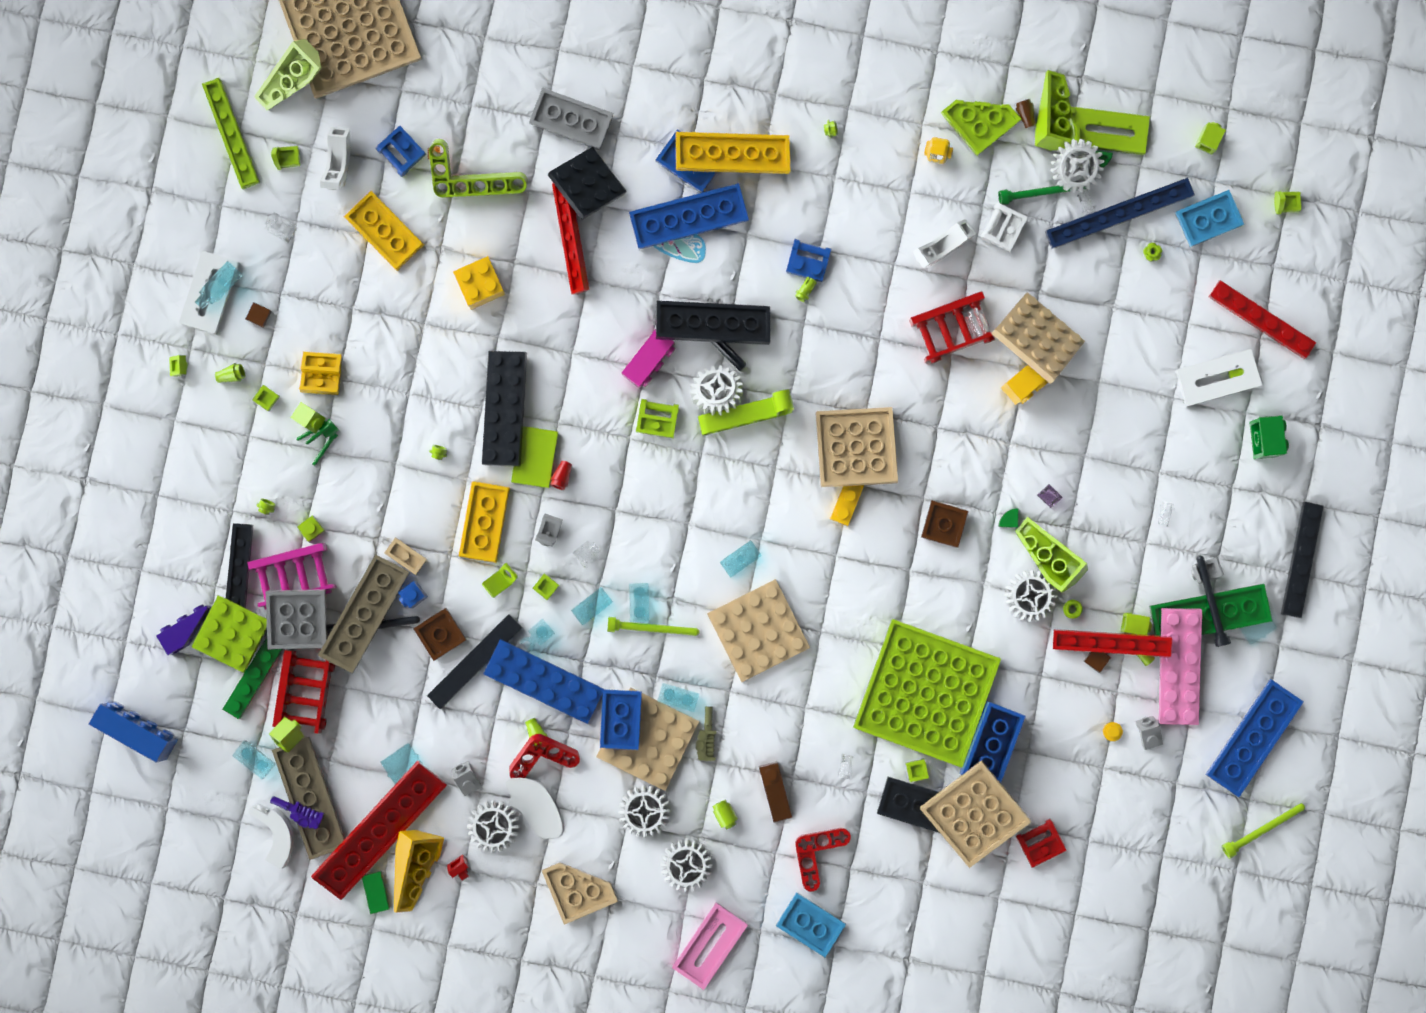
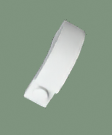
(337, 159)
(944, 244)
(282, 833)

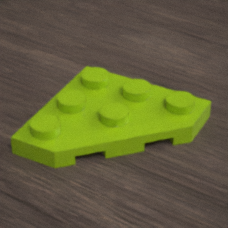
(980, 122)

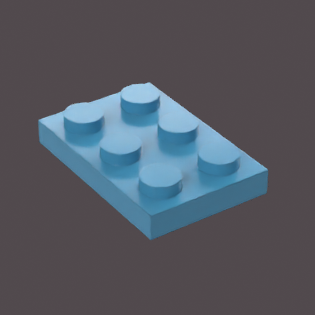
(1209, 218)
(810, 924)

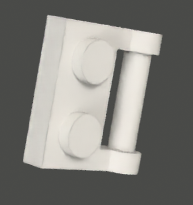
(1010, 228)

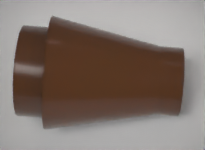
(1026, 112)

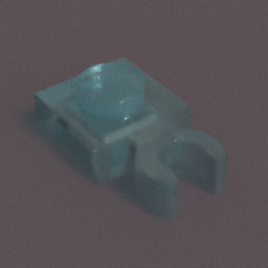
(539, 633)

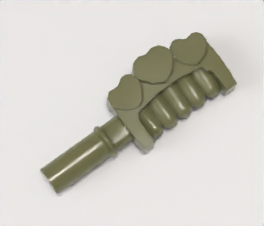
(706, 737)

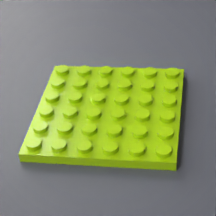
(927, 693)

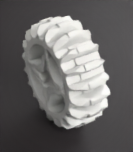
(1033, 604)
(653, 811)
(485, 824)
(695, 868)

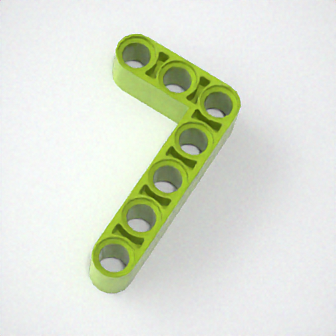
(470, 180)
(776, 406)

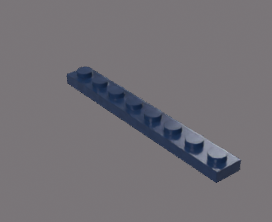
(1119, 213)

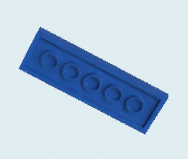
(688, 216)
(543, 681)
(1254, 738)

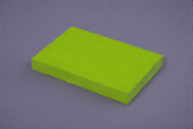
(536, 457)

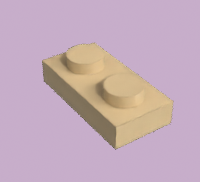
(405, 556)

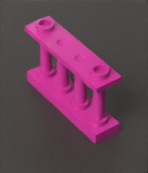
(297, 556)

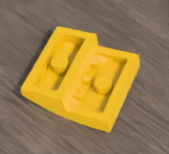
(320, 373)

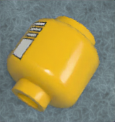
(938, 150)

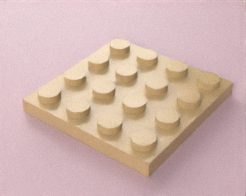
(1038, 337)
(856, 447)
(758, 630)
(661, 743)
(975, 814)

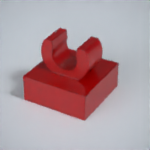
(458, 867)

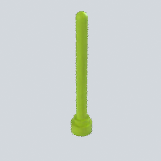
(615, 624)
(1231, 848)

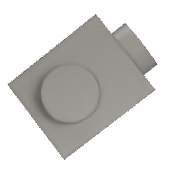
(548, 530)
(1213, 567)
(1149, 732)
(465, 778)

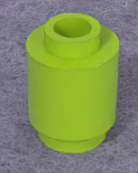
(725, 814)

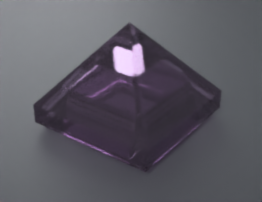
(1049, 496)

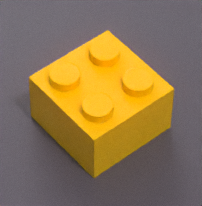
(479, 282)
(1022, 384)

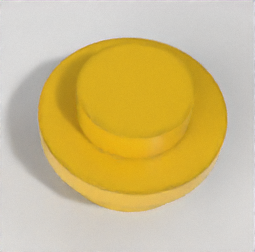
(1112, 731)

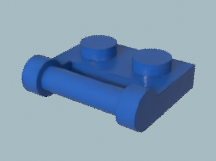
(405, 146)
(806, 266)

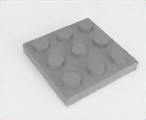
(296, 618)

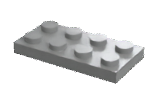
(571, 118)

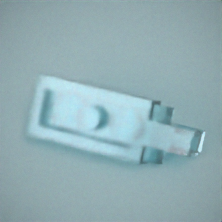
(218, 285)

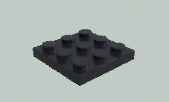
(587, 183)

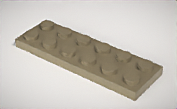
(363, 614)
(307, 785)

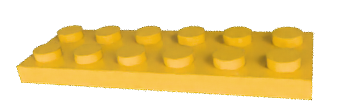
(732, 152)

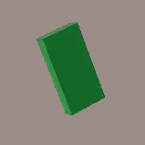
(375, 892)

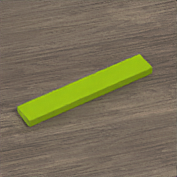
(230, 133)

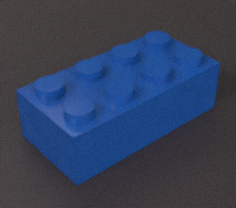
(133, 731)
(994, 739)

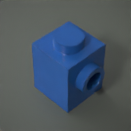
(412, 595)

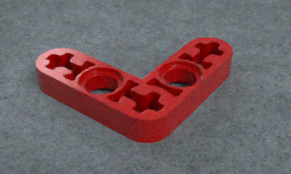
(538, 751)
(809, 852)

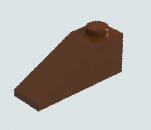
(775, 791)

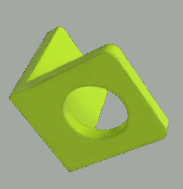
(499, 581)

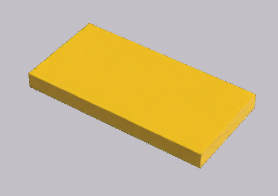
(384, 230)
(484, 522)

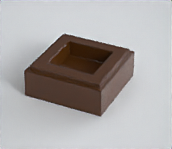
(258, 314)
(1097, 660)

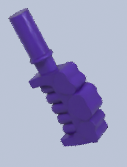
(302, 815)

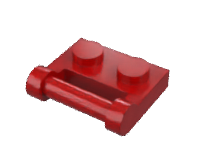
(1043, 849)

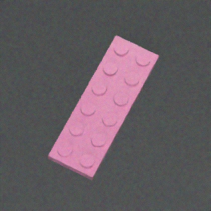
(1181, 672)

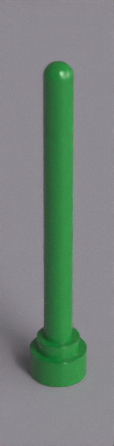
(1007, 196)

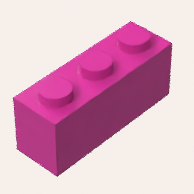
(648, 360)

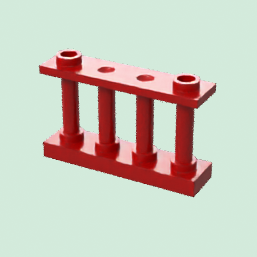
(938, 315)
(287, 679)

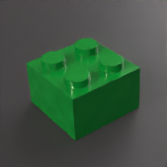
(1268, 437)

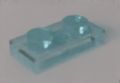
(740, 559)
(639, 602)
(592, 606)
(678, 697)
(253, 759)

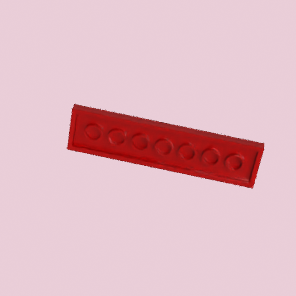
(379, 830)

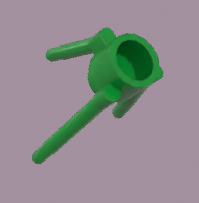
(327, 429)

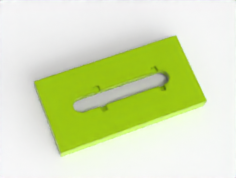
(1112, 142)

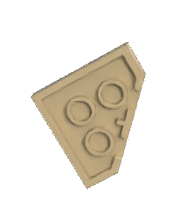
(577, 892)

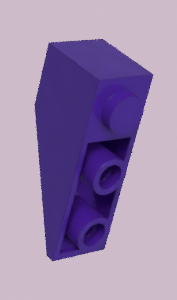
(181, 634)

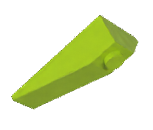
(1055, 115)

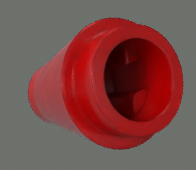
(561, 476)

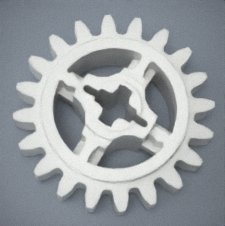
(1082, 160)
(721, 397)

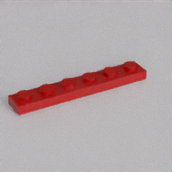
(571, 244)
(1262, 319)
(1112, 642)

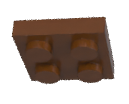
(944, 524)
(440, 634)

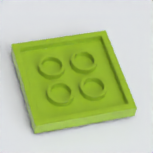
(231, 634)

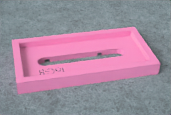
(685, 963)

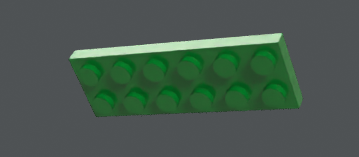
(1236, 609)

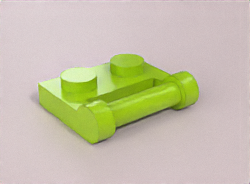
(654, 424)

